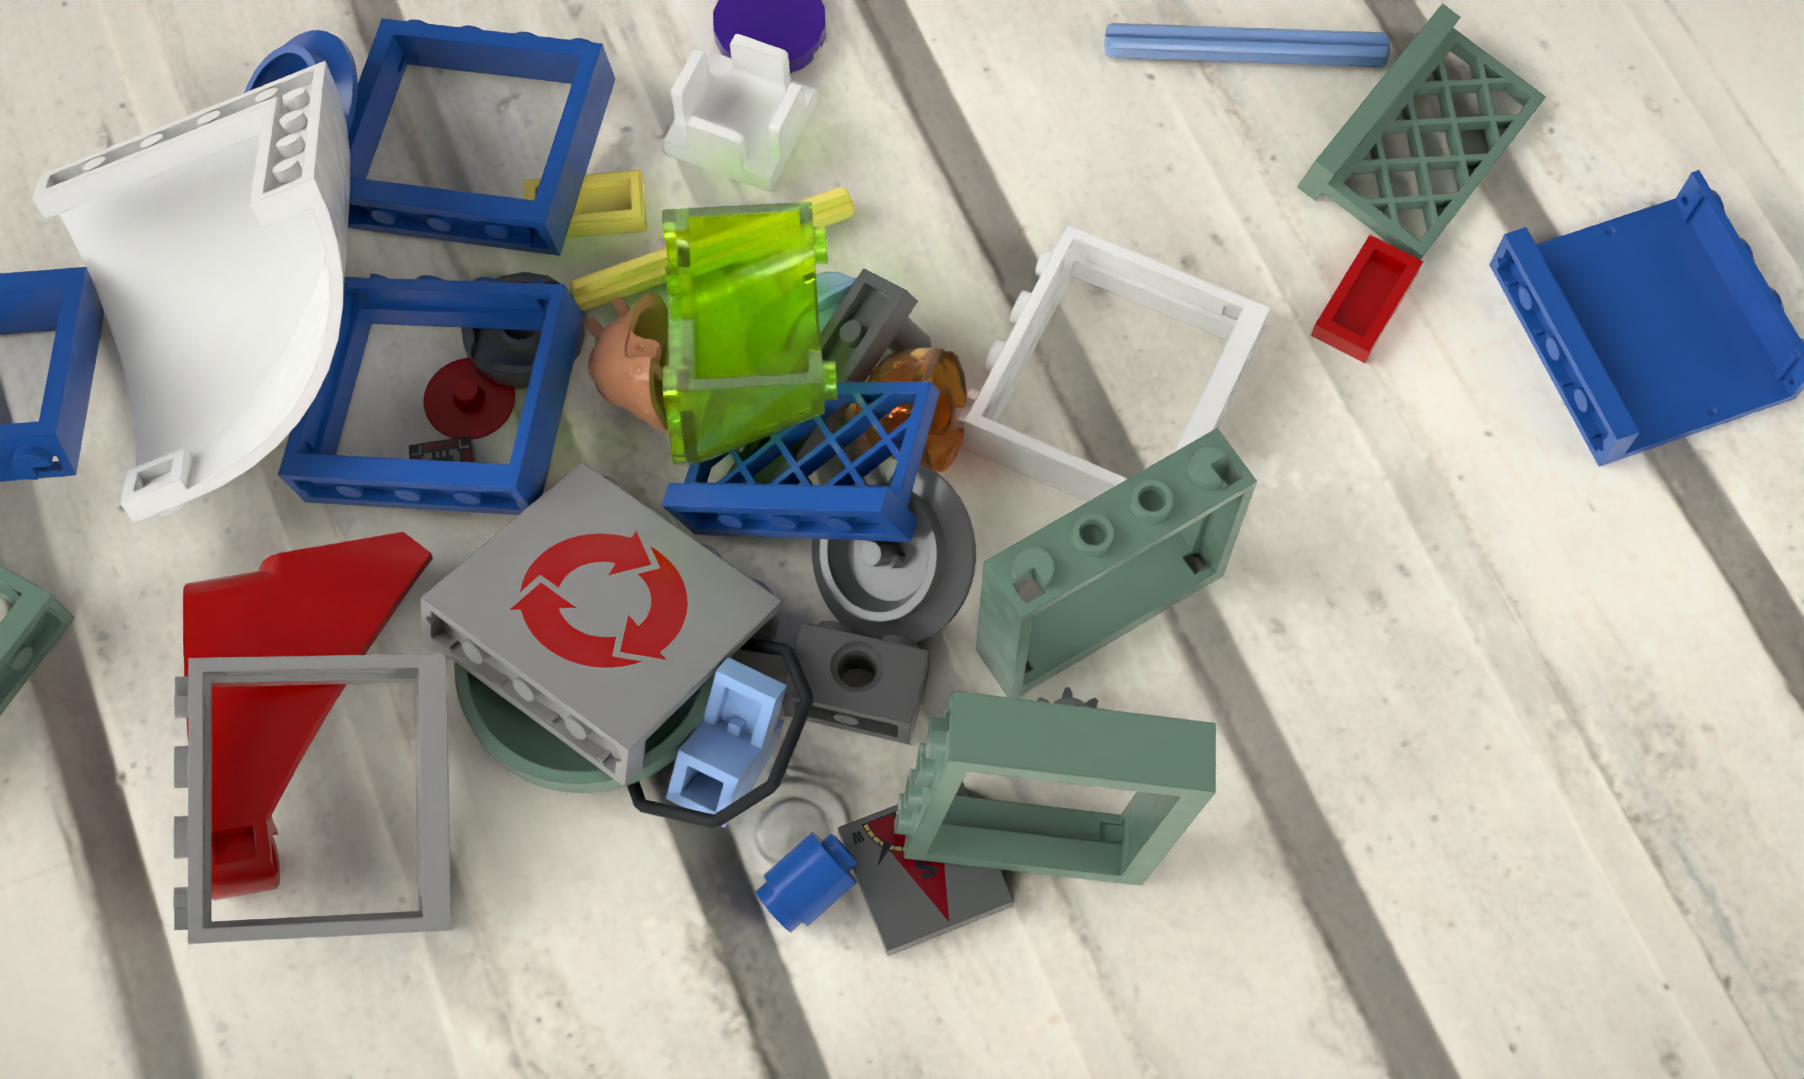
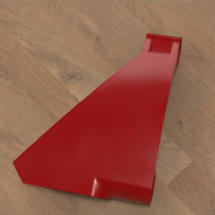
(295, 605)

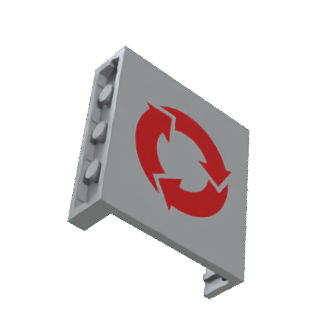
(596, 617)

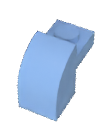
(731, 743)

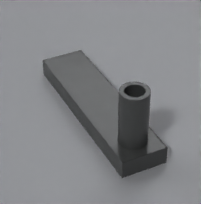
(856, 337)

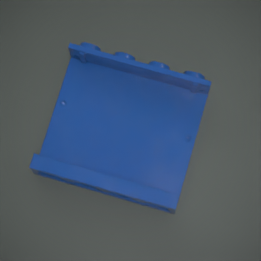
(1653, 323)

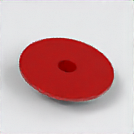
(466, 402)

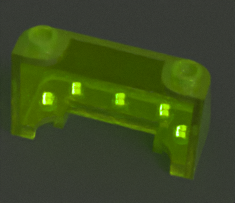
(742, 326)

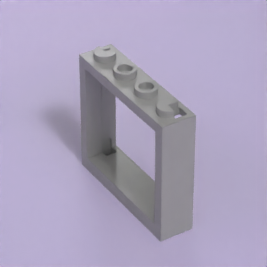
(194, 771)

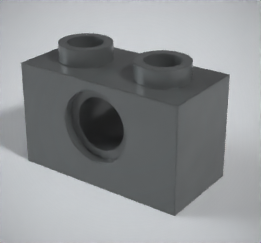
(880, 709)

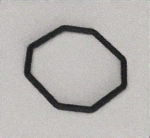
(779, 767)

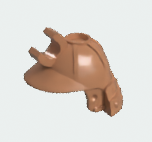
(632, 357)

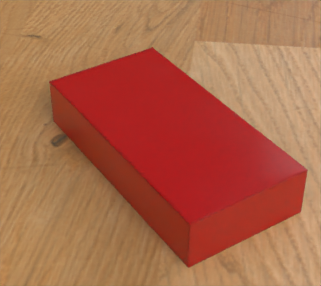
(1366, 298)

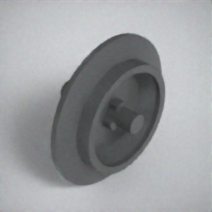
(902, 585)

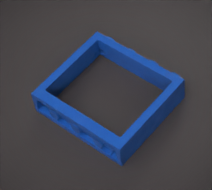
(468, 216)
(70, 305)
(327, 478)

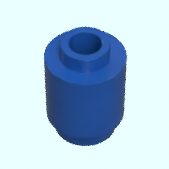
(807, 880)

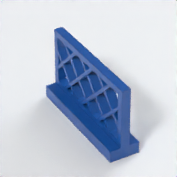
(812, 510)

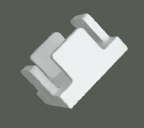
(739, 112)

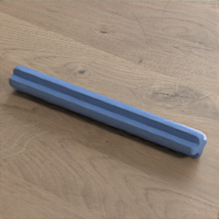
(1246, 44)

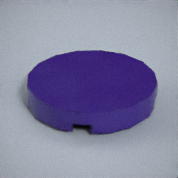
(785, 24)

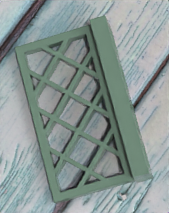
(1377, 118)

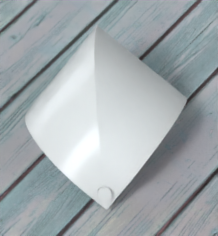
(216, 276)

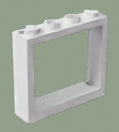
(1138, 280)

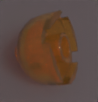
(947, 375)

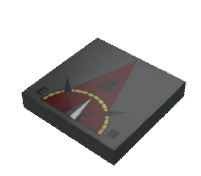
(917, 897)

